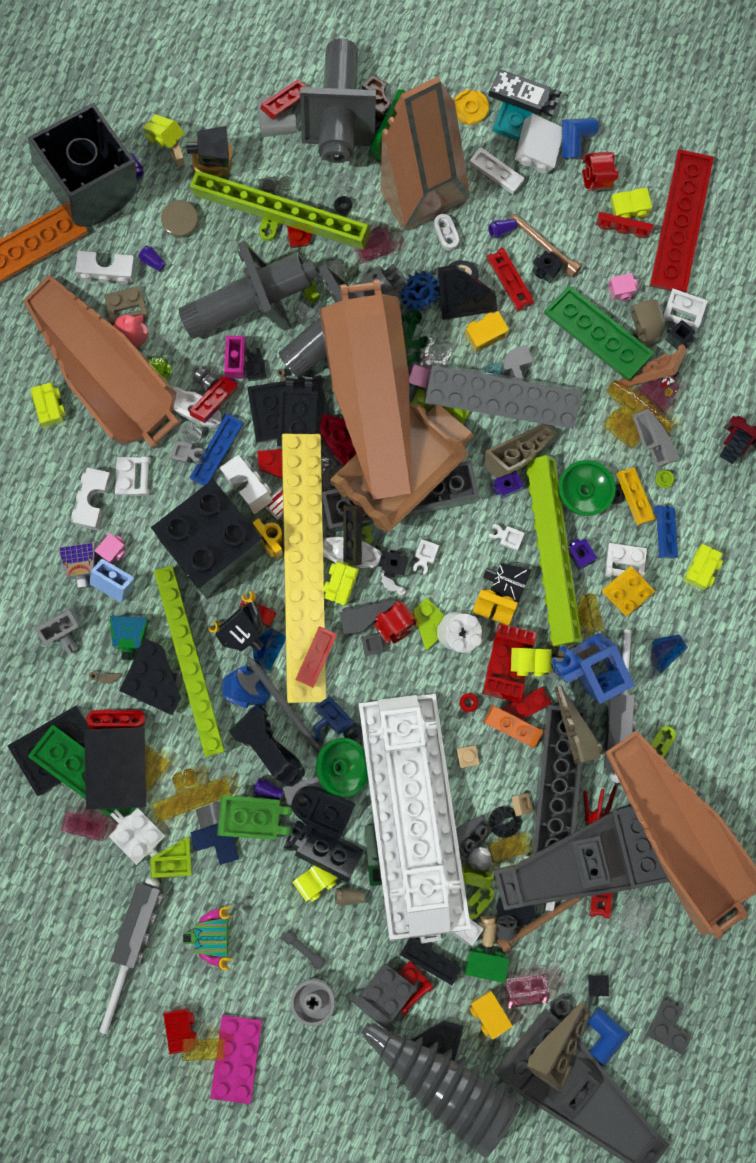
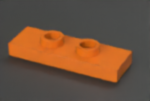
(513, 726)

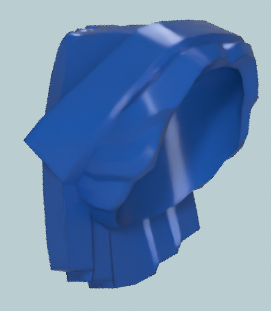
(236, 694)

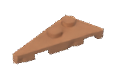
(658, 368)

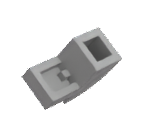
(517, 360)

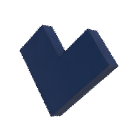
(224, 845)

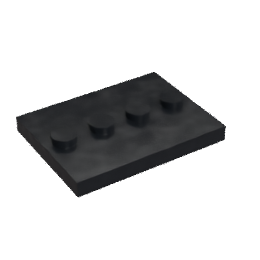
(265, 406)
(71, 723)
(115, 768)

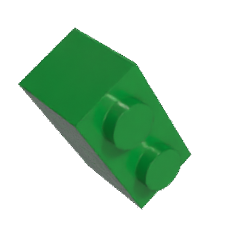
(486, 965)

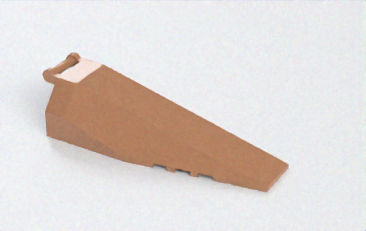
(103, 366)
(371, 384)
(687, 836)

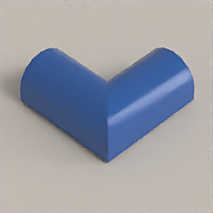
(573, 131)
(611, 1035)

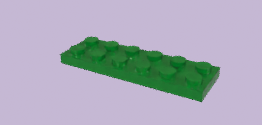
(599, 333)
(66, 762)

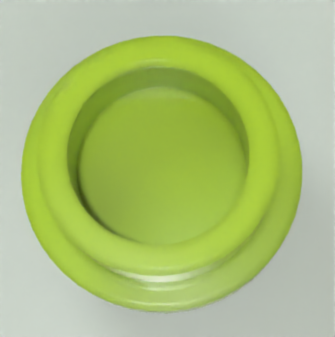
(664, 478)

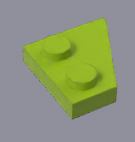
(429, 618)
(173, 861)

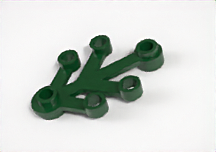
(413, 318)

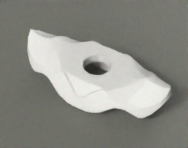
(189, 399)
(334, 551)

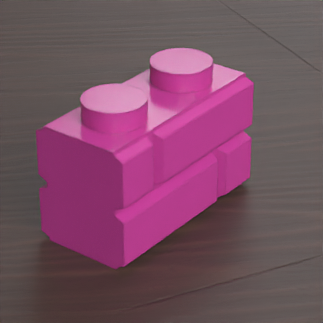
(235, 357)

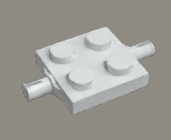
(135, 835)

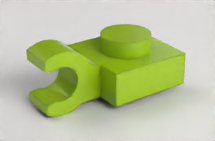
(311, 294)

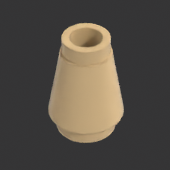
(489, 931)

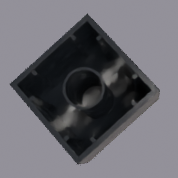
(85, 166)

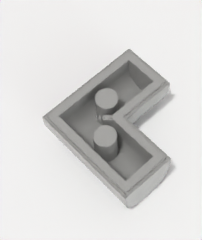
(280, 126)

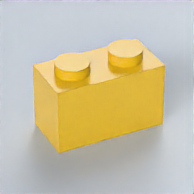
(486, 331)
(491, 1015)

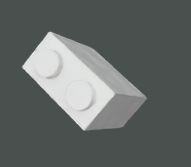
(539, 144)

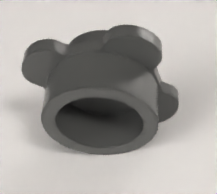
(560, 1012)

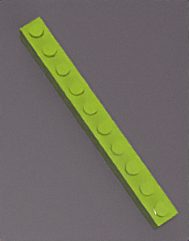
(280, 210)
(553, 552)
(189, 662)

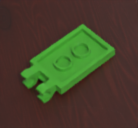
(251, 817)

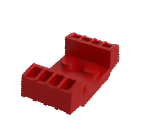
(499, 678)

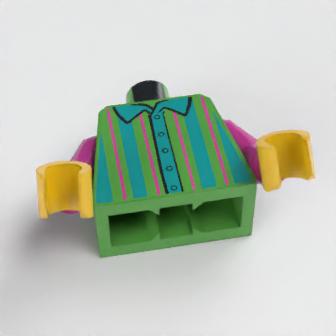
(211, 937)

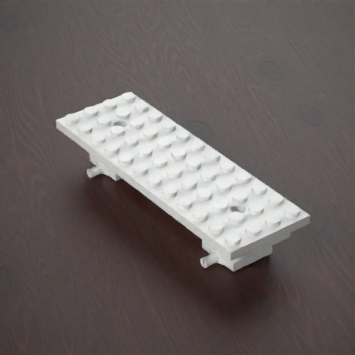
(413, 817)

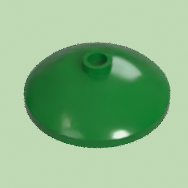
(595, 479)
(351, 765)

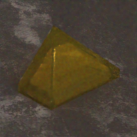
(589, 613)

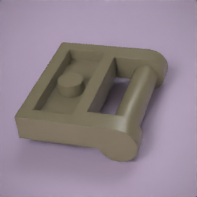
(125, 300)

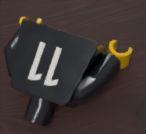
(241, 627)

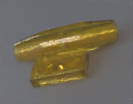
(621, 421)

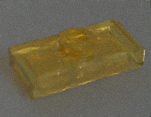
(508, 847)
(203, 1049)

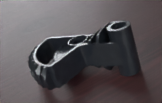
(255, 732)

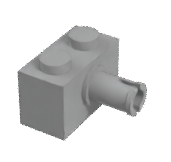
(59, 629)

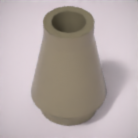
(347, 896)

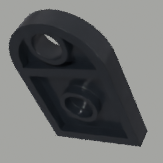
(323, 809)

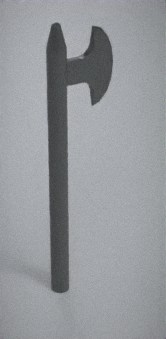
(248, 683)

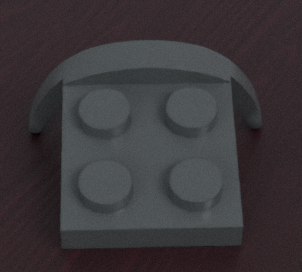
(383, 996)

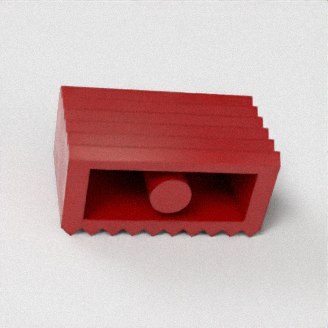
(178, 1027)

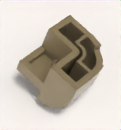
(648, 322)

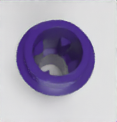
(501, 227)
(151, 258)
(266, 789)

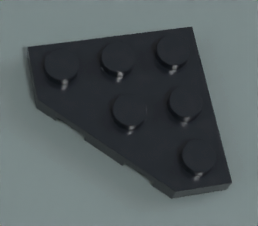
(463, 294)
(152, 678)
(445, 1033)

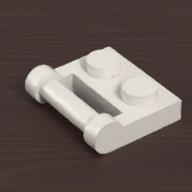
(685, 304)
(127, 476)
(624, 556)

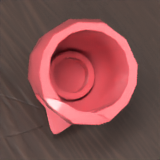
(132, 327)

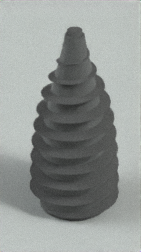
(448, 1090)

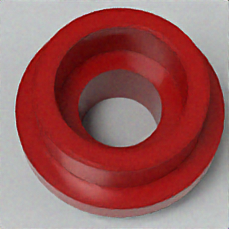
(473, 698)

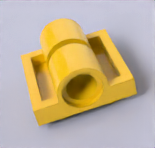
(272, 545)
(628, 590)
(501, 607)

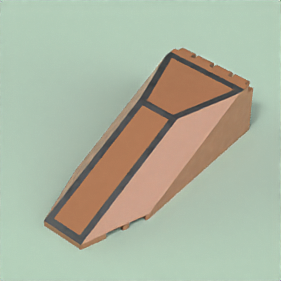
(423, 156)

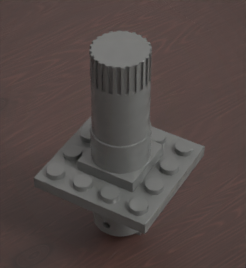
(338, 113)
(258, 290)
(309, 346)

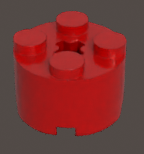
(599, 171)
(395, 623)

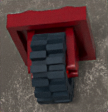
(738, 439)

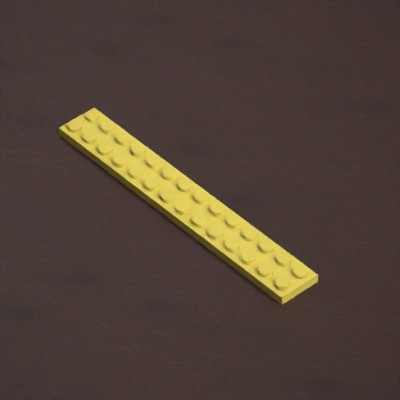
(302, 559)

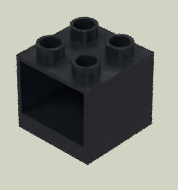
(209, 538)

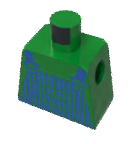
(128, 634)

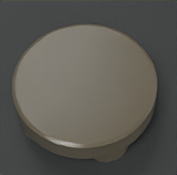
(179, 218)

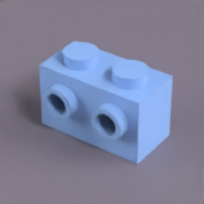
(111, 580)

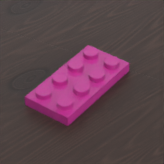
(235, 1074)

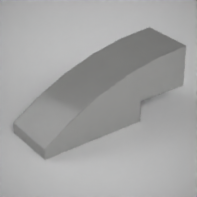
(655, 438)

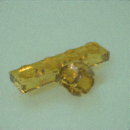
(190, 795)

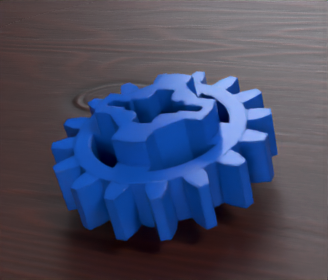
(422, 292)

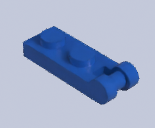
(666, 531)

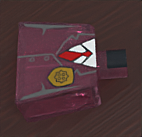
(660, 391)

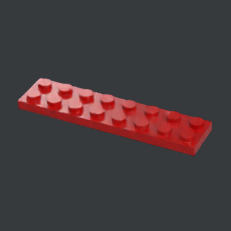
(681, 221)

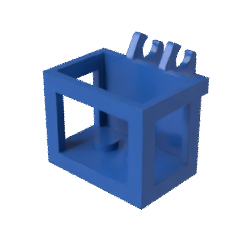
(604, 685)

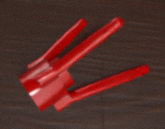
(596, 815)

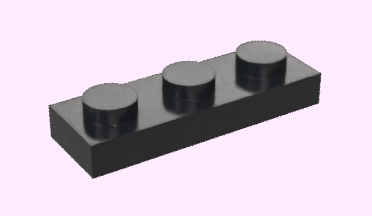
(352, 535)
(430, 961)

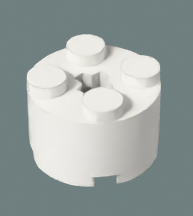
(459, 632)

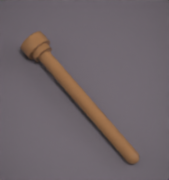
(571, 266)
(506, 945)

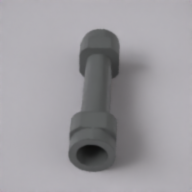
(316, 960)

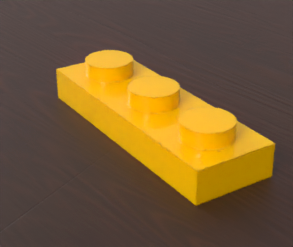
(635, 496)

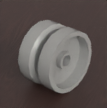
(312, 1014)

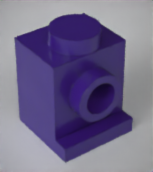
(504, 491)
(588, 554)

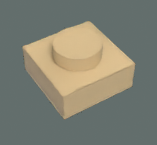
(176, 155)
(467, 756)
(522, 804)

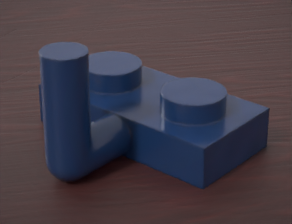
(331, 715)

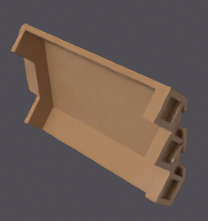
(435, 451)

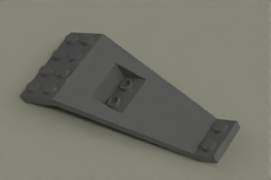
(564, 868)
(587, 1101)

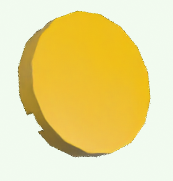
(471, 107)

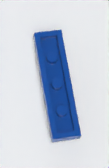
(217, 450)

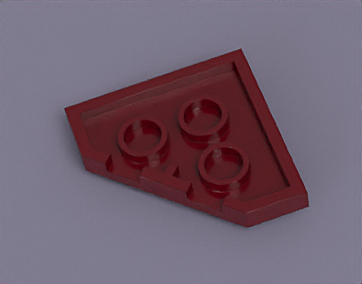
(337, 437)

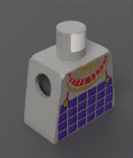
(78, 562)

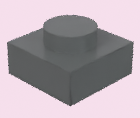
(372, 644)

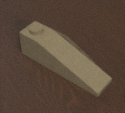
(517, 450)
(581, 739)
(554, 1053)

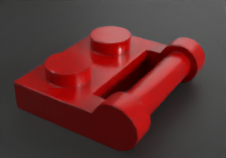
(413, 975)

